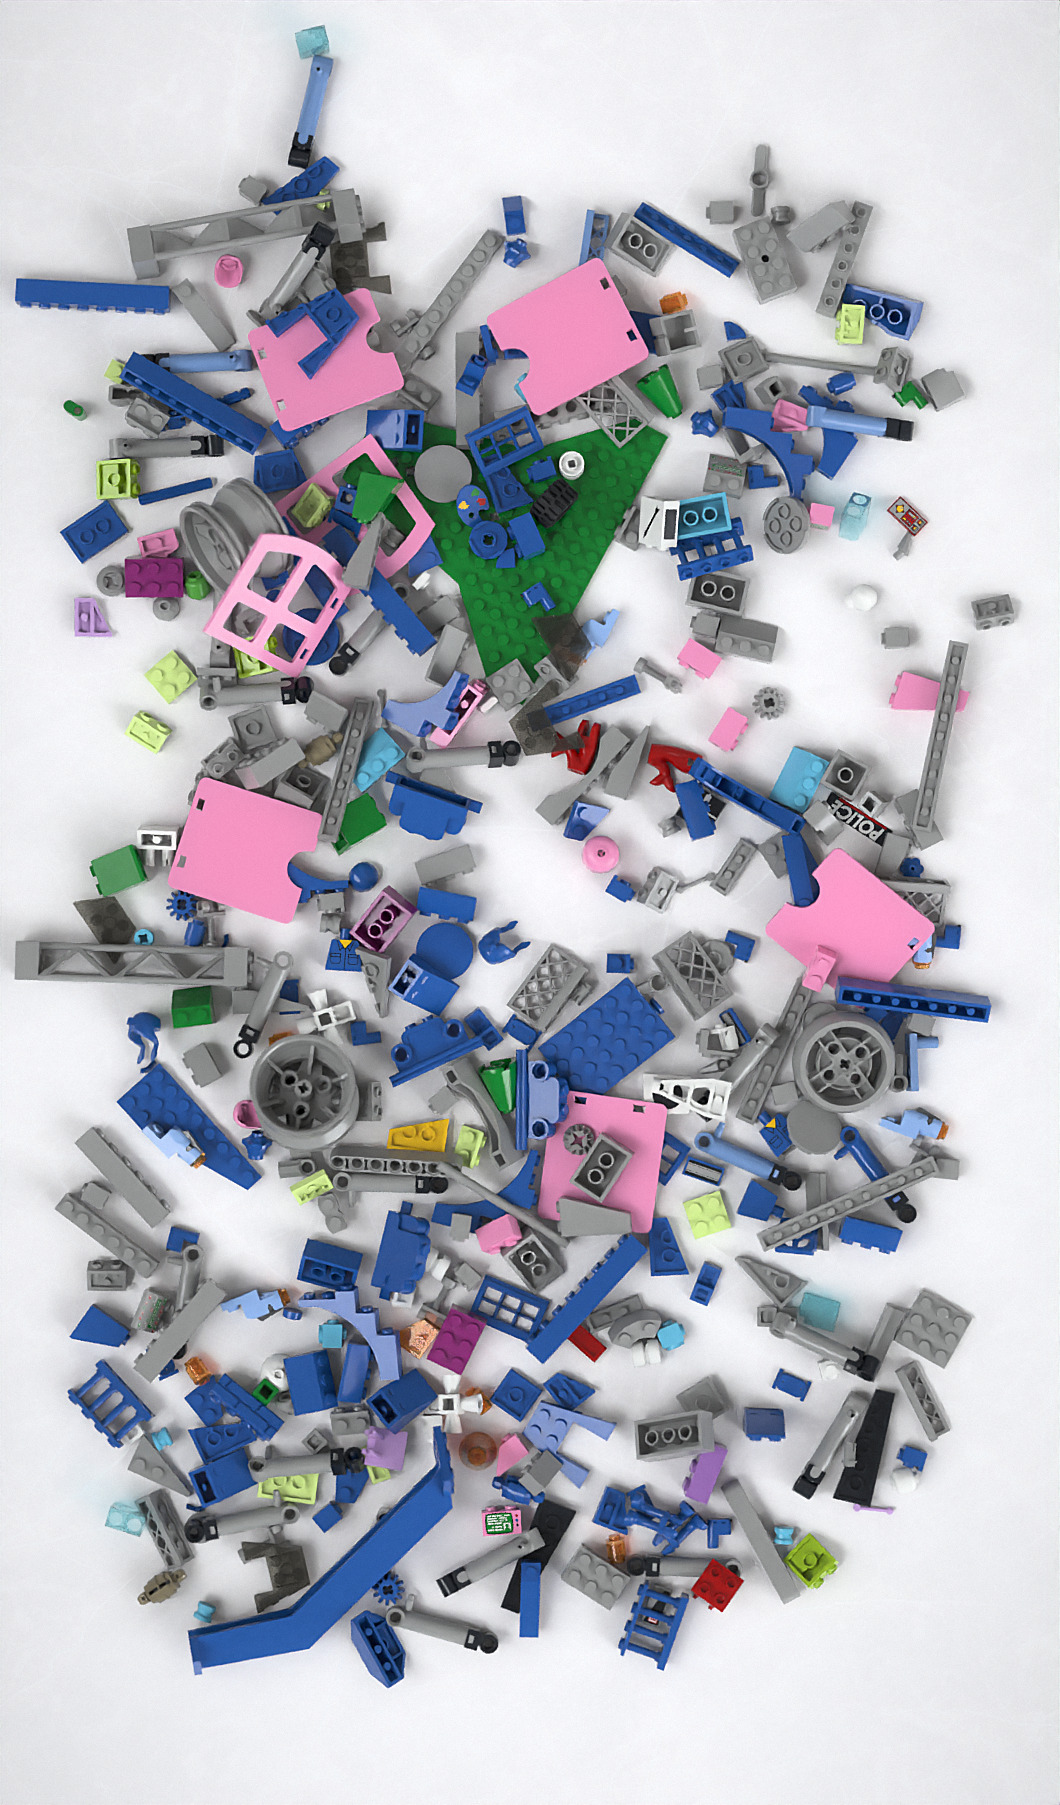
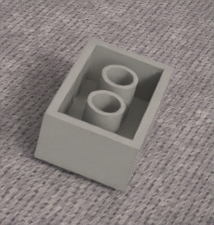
(719, 593)
(269, 762)
(601, 1167)
(595, 1576)

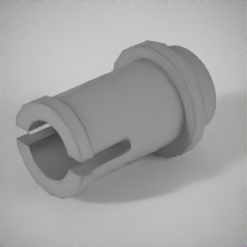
(582, 993)
(849, 1455)

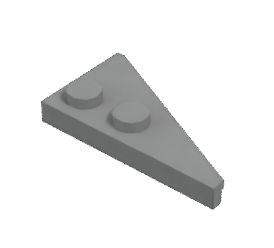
(377, 974)
(776, 1285)
(151, 1465)

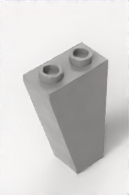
(589, 1218)

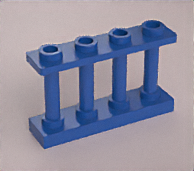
(715, 562)
(129, 1398)
(666, 1639)

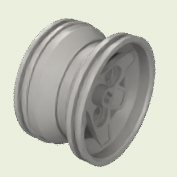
(226, 531)
(304, 1093)

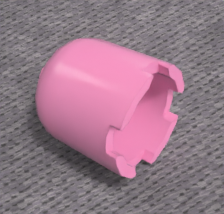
(604, 863)

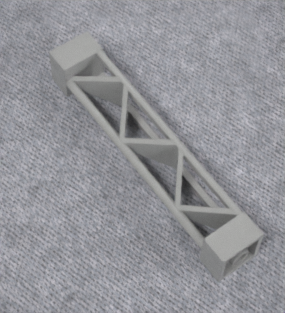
(227, 230)
(30, 957)

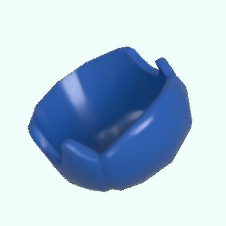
(363, 877)

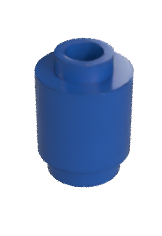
(841, 383)
(195, 933)

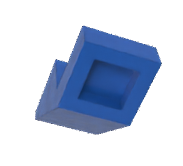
(473, 374)

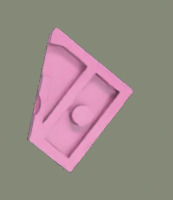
(788, 417)
(158, 543)

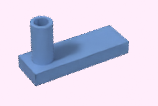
(912, 1044)

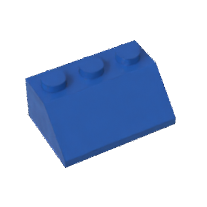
(695, 810)
(446, 905)
(869, 1234)
(328, 1265)
(355, 1372)
(310, 1382)

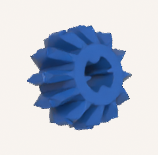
(175, 904)
(390, 1595)

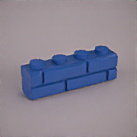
(246, 1407)

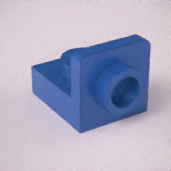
(619, 963)

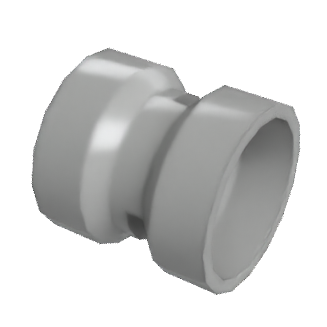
(330, 923)

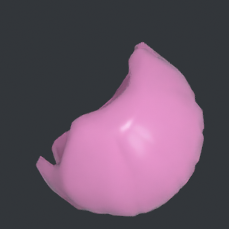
(228, 271)
(245, 1115)

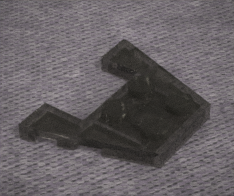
(351, 262)
(536, 730)
(285, 1567)

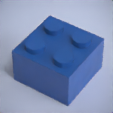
(526, 536)

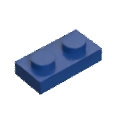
(487, 336)

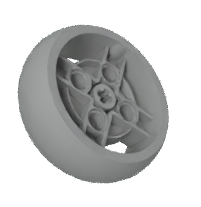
(815, 1082)

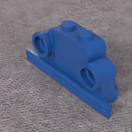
(427, 808)
(430, 1047)
(539, 1099)
(401, 1252)

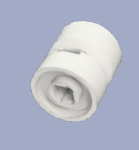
(571, 465)
(437, 1263)
(645, 1353)

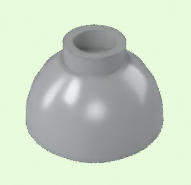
(165, 608)
(284, 1402)

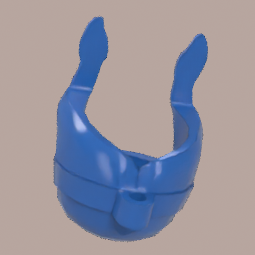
(496, 952)
(144, 1025)

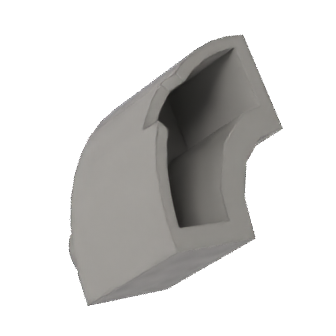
(823, 822)
(634, 1327)

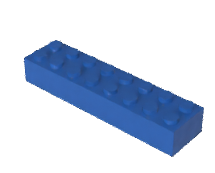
(585, 1298)

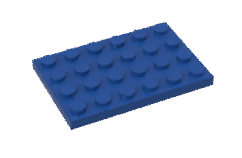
(607, 1040)

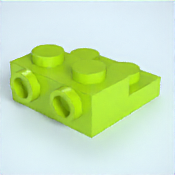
(117, 479)
(249, 666)
(811, 1562)

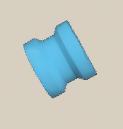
(147, 937)
(162, 1438)
(783, 1535)
(204, 1612)

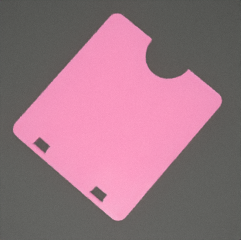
(570, 335)
(344, 380)
(243, 850)
(855, 919)
(638, 1131)

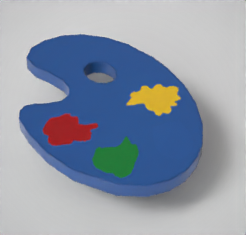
(471, 499)

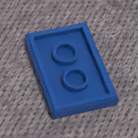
(94, 531)

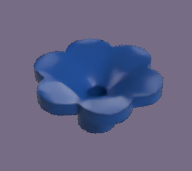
(906, 867)

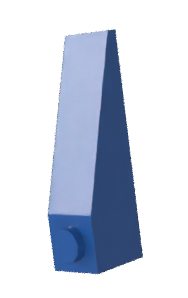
(530, 1598)

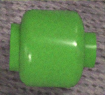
(196, 585)

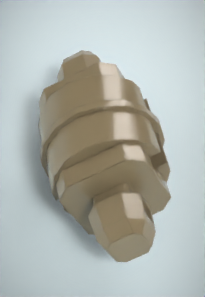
(320, 750)
(164, 1591)

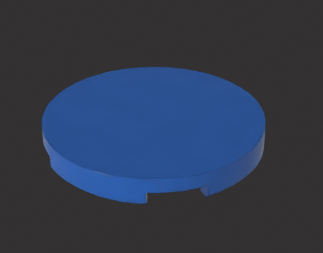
(326, 647)
(446, 949)

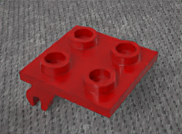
(717, 1585)

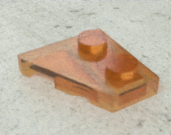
(418, 1337)

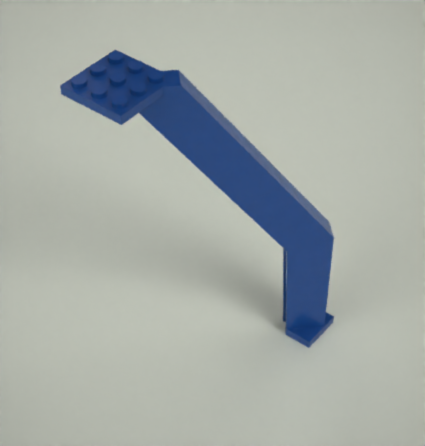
(341, 1585)

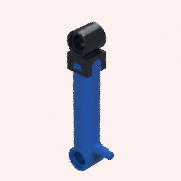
(874, 1170)

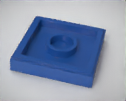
(515, 1395)

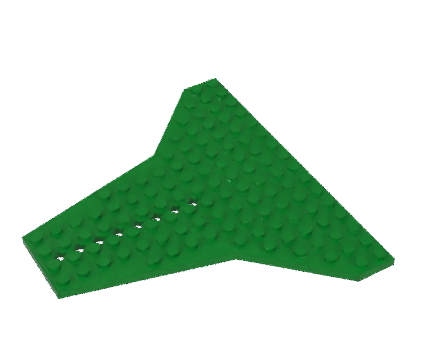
(572, 545)

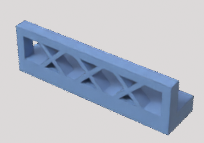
(587, 236)

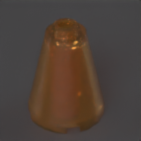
(477, 1443)

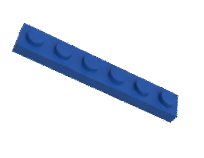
(686, 240)
(317, 579)
(593, 700)

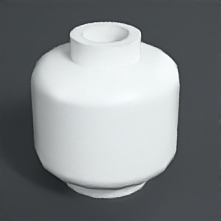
(903, 1480)

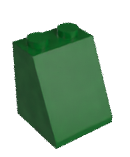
(374, 495)
(359, 823)
(118, 871)
(192, 1007)

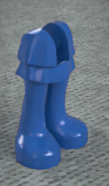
(633, 1518)
(696, 1522)

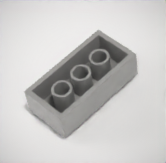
(769, 278)
(674, 1436)

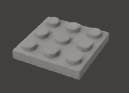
(932, 1329)

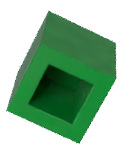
(264, 1391)

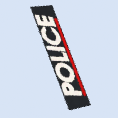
(857, 819)

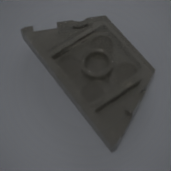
(565, 641)
(107, 922)

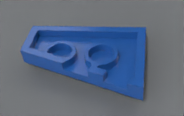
(220, 1440)

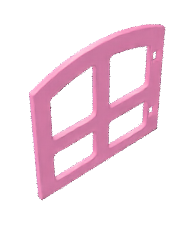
(324, 478)
(276, 610)

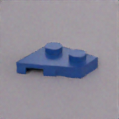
(730, 396)

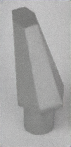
(903, 546)
(717, 1066)

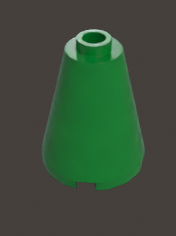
(661, 391)
(501, 1083)

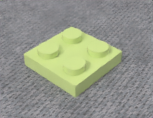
(170, 677)
(707, 1214)

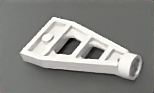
(717, 1100)

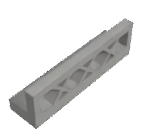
(817, 1195)
(884, 1333)
(917, 1406)
(166, 1528)

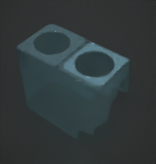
(312, 42)
(853, 525)
(819, 1311)
(132, 1514)

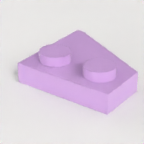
(89, 619)

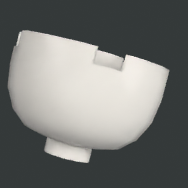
(274, 1371)

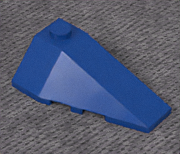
(889, 311)
(800, 867)

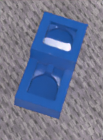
(482, 1026)
(705, 1283)

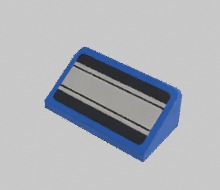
(731, 1019)
(703, 1171)

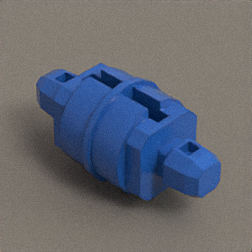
(515, 1491)

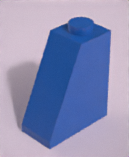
(101, 1329)

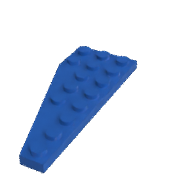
(166, 1103)

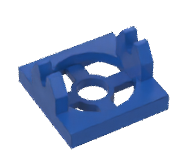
(809, 1249)

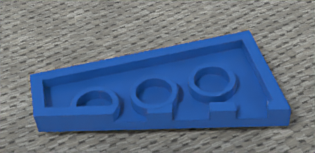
(306, 184)

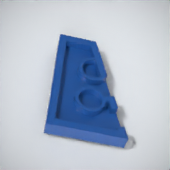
(505, 489)
(664, 1250)

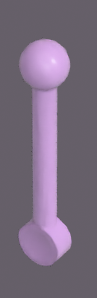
(857, 1507)

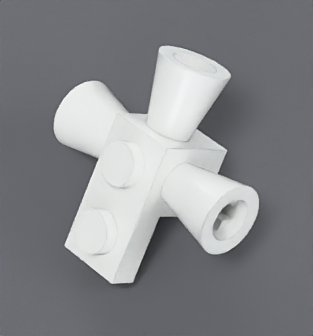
(326, 1017)
(454, 1404)

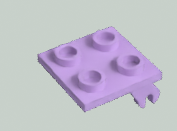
(385, 1448)

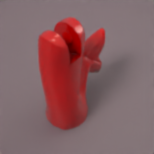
(676, 756)
(582, 761)

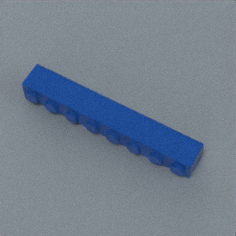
(93, 296)
(193, 403)
(383, 596)
(912, 999)

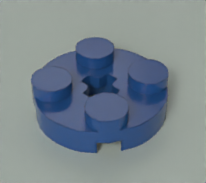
(490, 529)

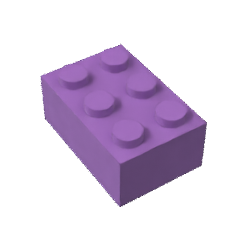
(704, 1474)

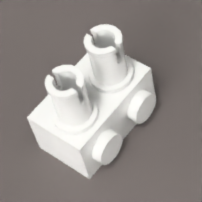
(160, 838)

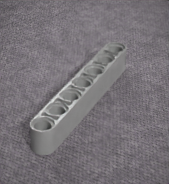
(386, 1161)
(760, 1541)

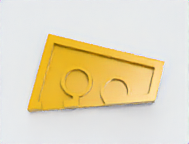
(420, 1137)

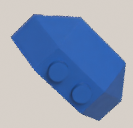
(378, 1647)

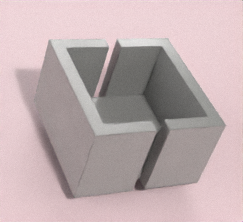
(671, 334)

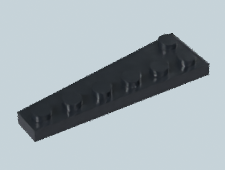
(858, 1482)
(551, 1523)

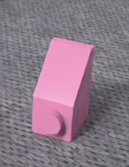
(510, 1452)

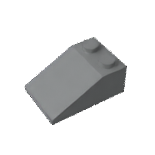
(638, 244)
(325, 712)
(532, 1261)

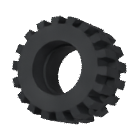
(554, 503)

